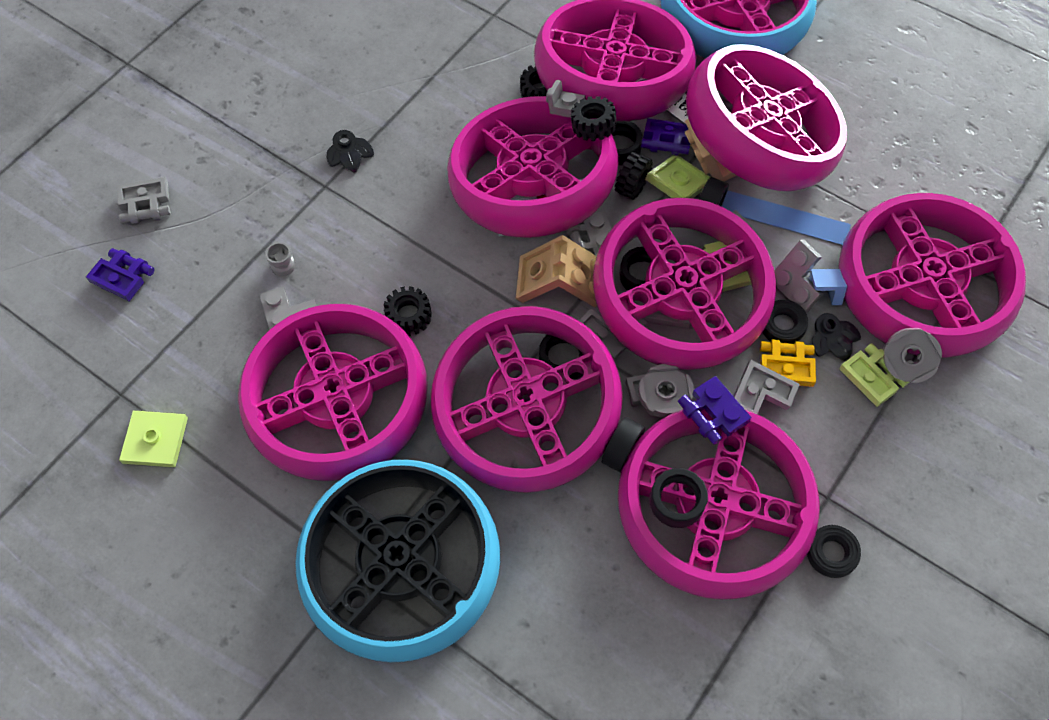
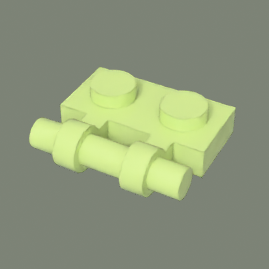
(869, 377)

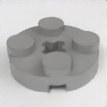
(914, 339)
(652, 382)

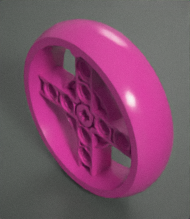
(611, 47)
(764, 131)
(528, 168)
(742, 249)
(933, 271)
(308, 330)
(497, 332)
(698, 577)

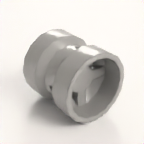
(280, 259)

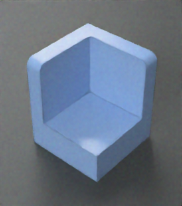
(831, 281)

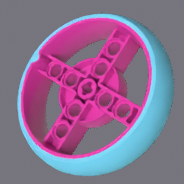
(747, 15)

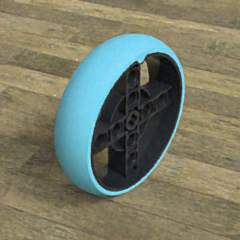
(340, 506)

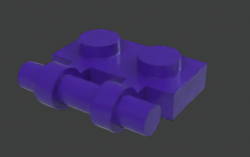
(666, 137)
(116, 279)
(721, 407)

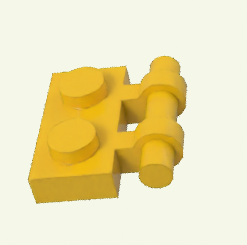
(795, 368)

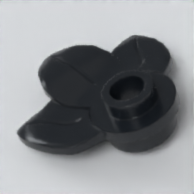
(348, 153)
(836, 340)

